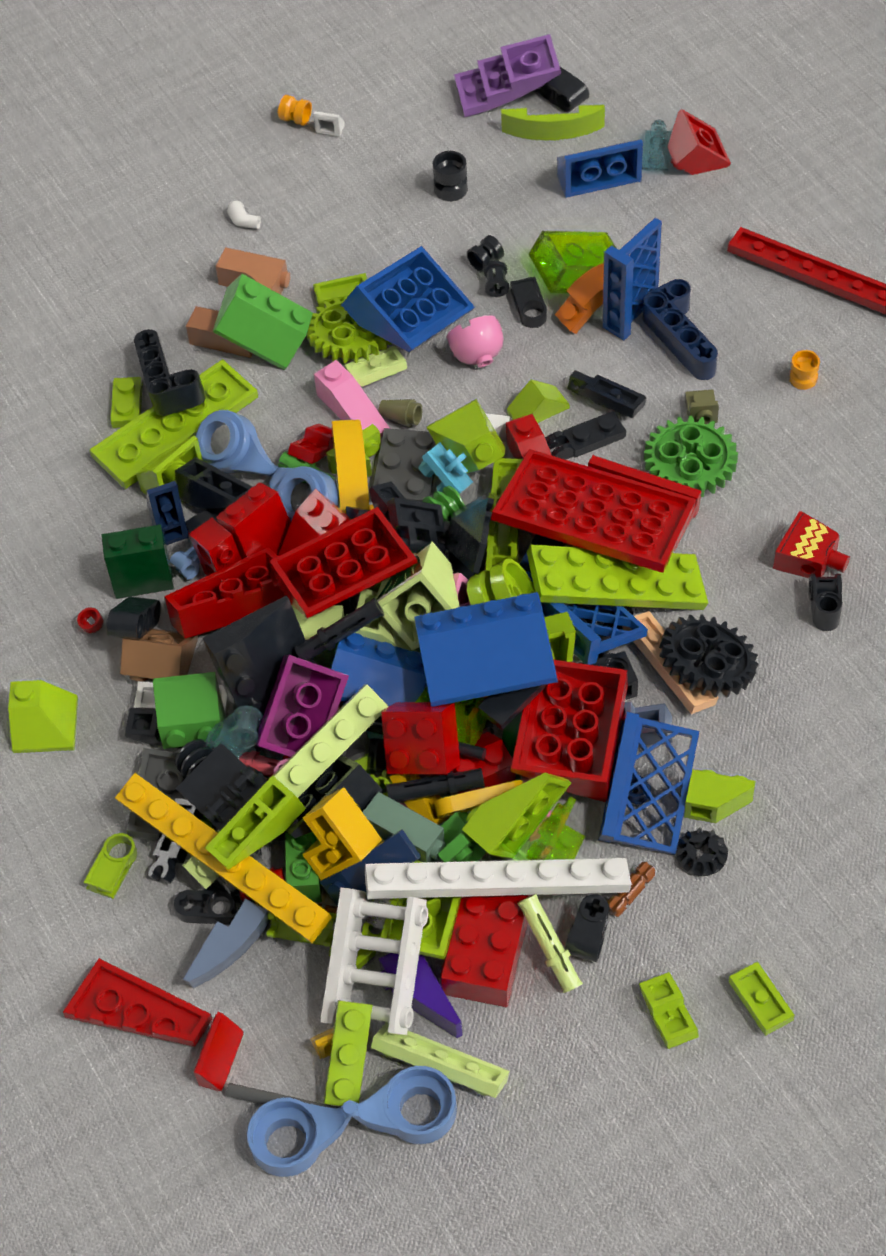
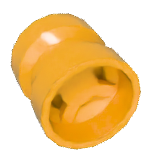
(295, 110)
(804, 369)

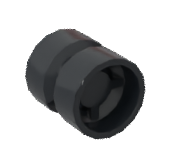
(450, 175)

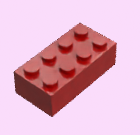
(485, 949)

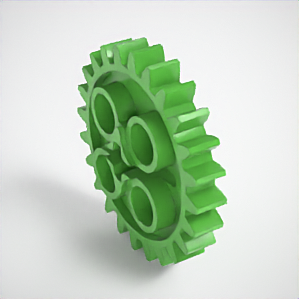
(692, 454)

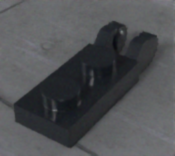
(586, 436)

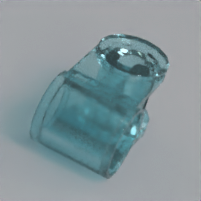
(236, 731)

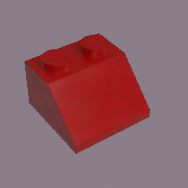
(495, 766)

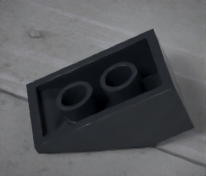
(339, 774)

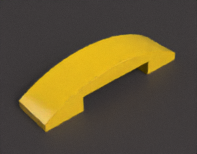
(350, 464)

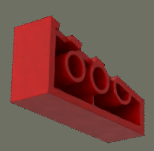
(224, 595)

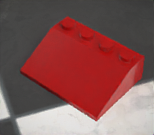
(341, 563)
(574, 728)

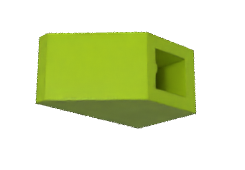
(716, 795)

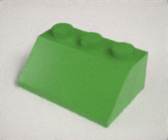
(262, 321)

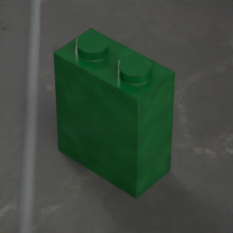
(137, 561)

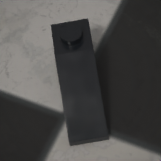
(207, 485)

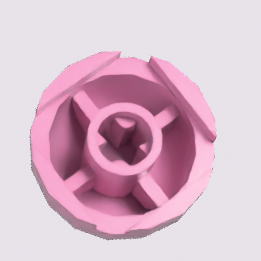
(477, 342)

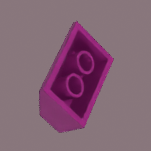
(299, 704)

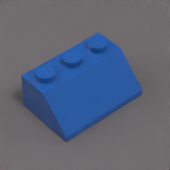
(600, 168)
(388, 669)

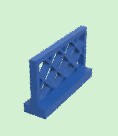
(630, 278)
(587, 642)
(621, 780)

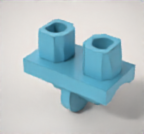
(446, 467)

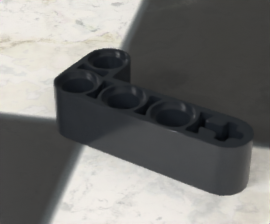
(166, 391)

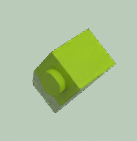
(256, 823)

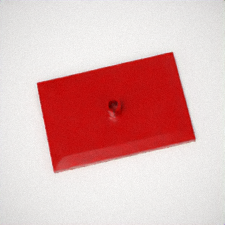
(594, 510)

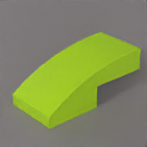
(668, 1010)

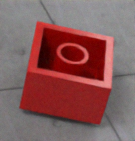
(420, 738)

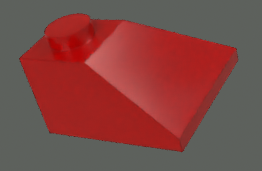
(696, 146)

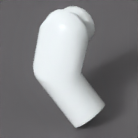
(240, 217)

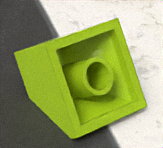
(469, 432)
(162, 468)
(41, 717)

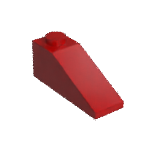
(525, 435)

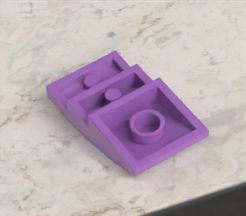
(507, 76)

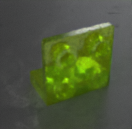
(556, 838)

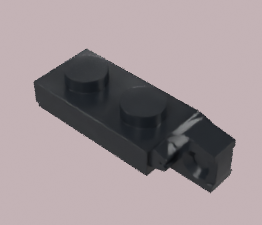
(607, 393)

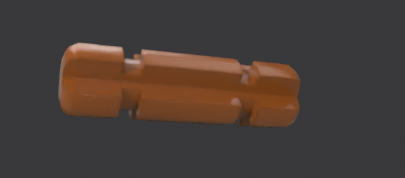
(643, 874)

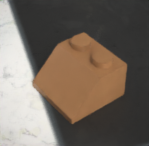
(157, 655)

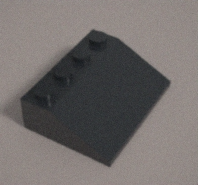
(251, 653)

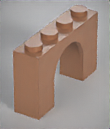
(232, 263)

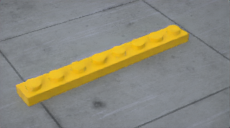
(247, 876)

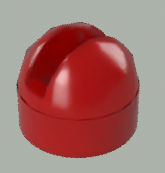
(86, 614)

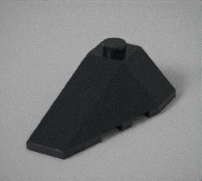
(468, 531)

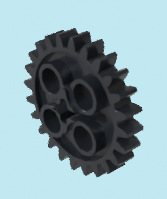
(723, 669)

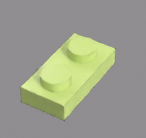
(378, 367)

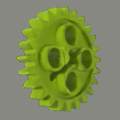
(339, 335)

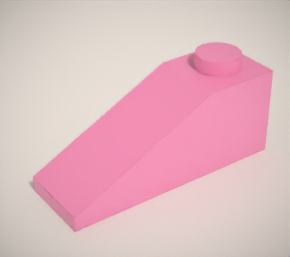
(346, 397)

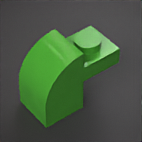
(458, 844)

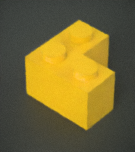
(341, 833)

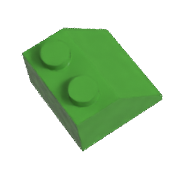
(187, 707)

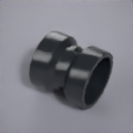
(487, 251)

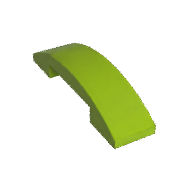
(553, 126)

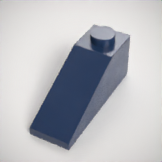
(166, 509)
(392, 849)

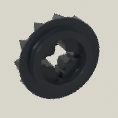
(707, 863)

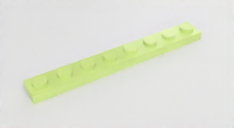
(316, 755)

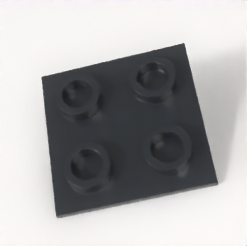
(220, 786)

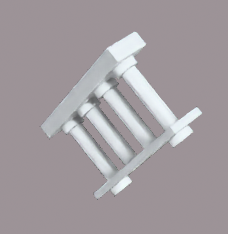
(349, 940)

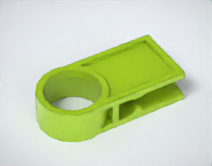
(109, 872)

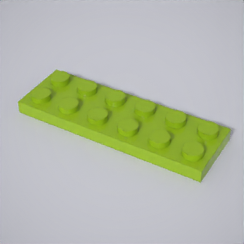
(152, 434)
(592, 578)

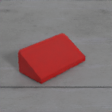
(218, 1053)

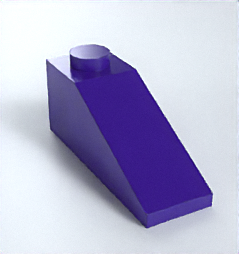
(428, 995)

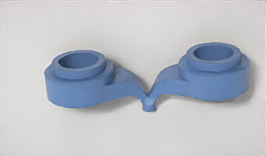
(247, 455)
(326, 1124)

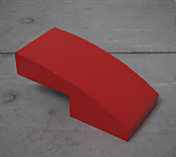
(314, 445)

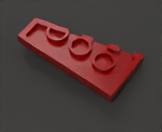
(132, 1005)

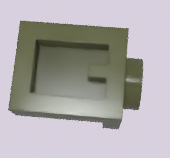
(702, 404)

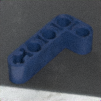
(665, 316)

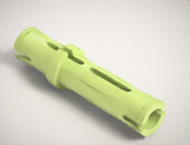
(550, 944)

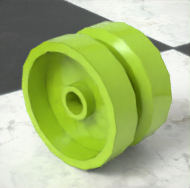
(501, 582)

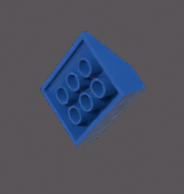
(408, 301)
(485, 649)

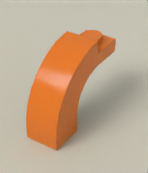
(584, 299)

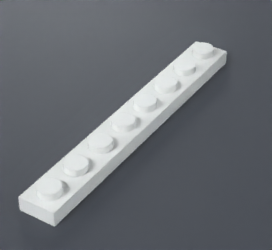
(497, 878)

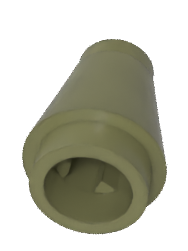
(403, 411)

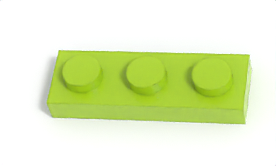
(347, 1053)

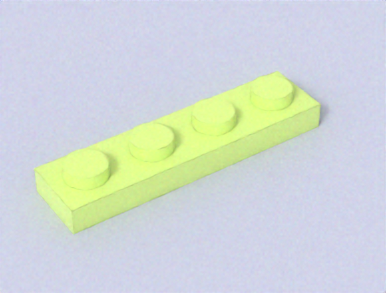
(454, 1064)

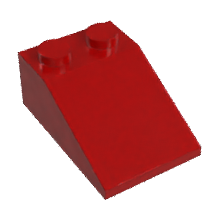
(311, 520)

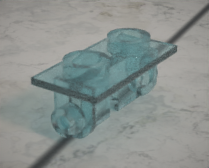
(655, 147)

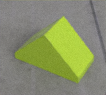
(538, 399)

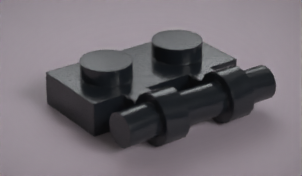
(417, 517)

